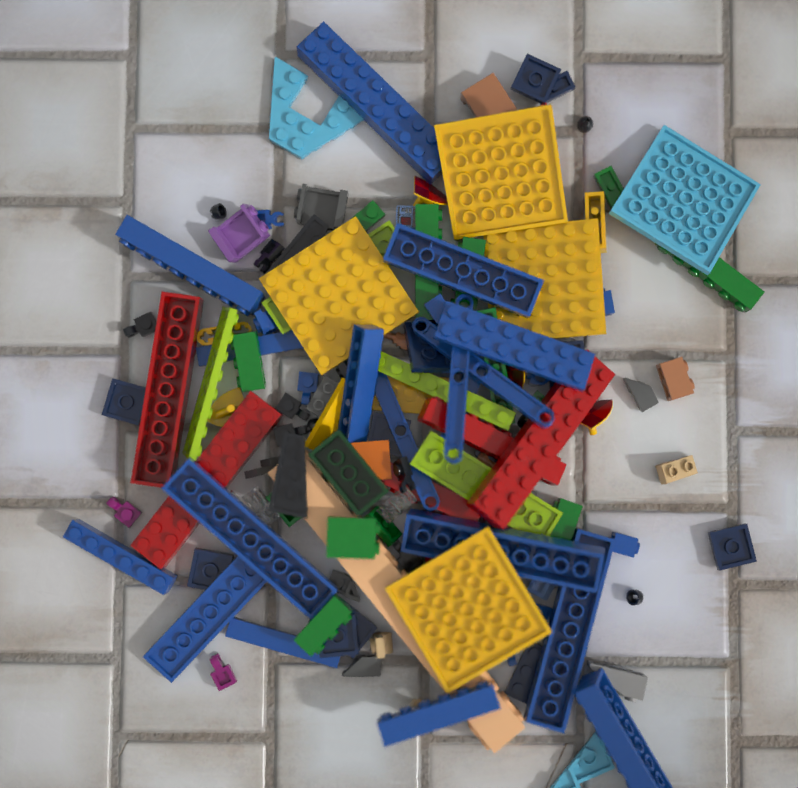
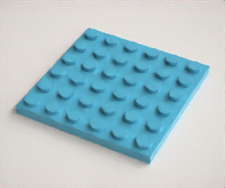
(685, 199)

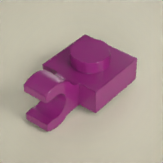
(126, 512)
(223, 675)

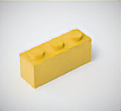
(596, 209)

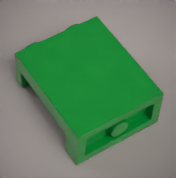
(352, 537)

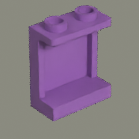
(240, 233)

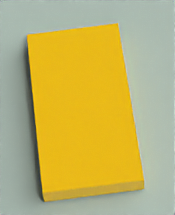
(409, 398)
(328, 420)

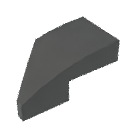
(642, 394)
(266, 466)
(344, 585)
(364, 667)

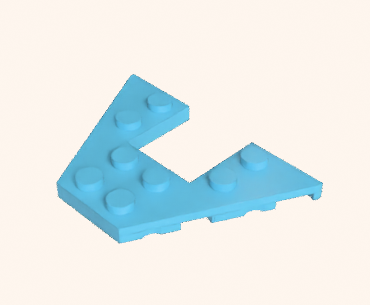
(295, 131)
(587, 764)

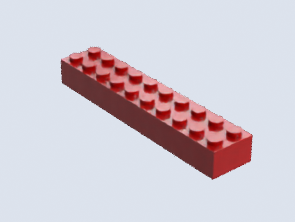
(167, 389)
(536, 448)
(223, 460)

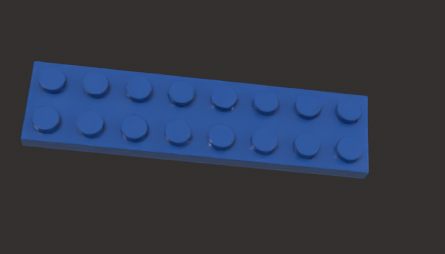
(514, 346)
(204, 619)

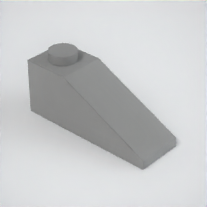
(627, 682)

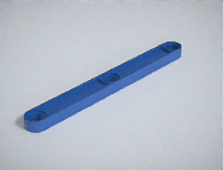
(492, 380)
(457, 397)
(406, 442)

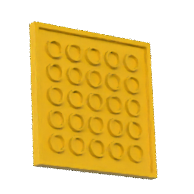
(502, 172)
(571, 268)
(333, 288)
(468, 609)

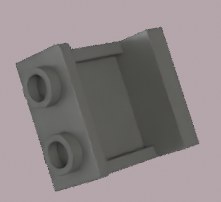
(325, 204)

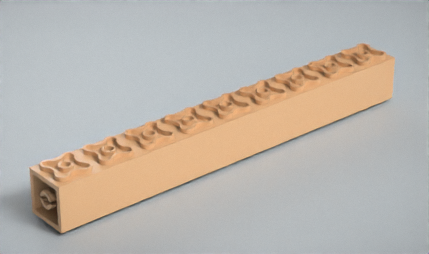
(372, 577)

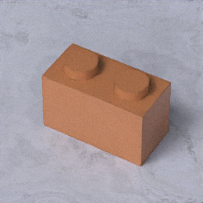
(675, 378)

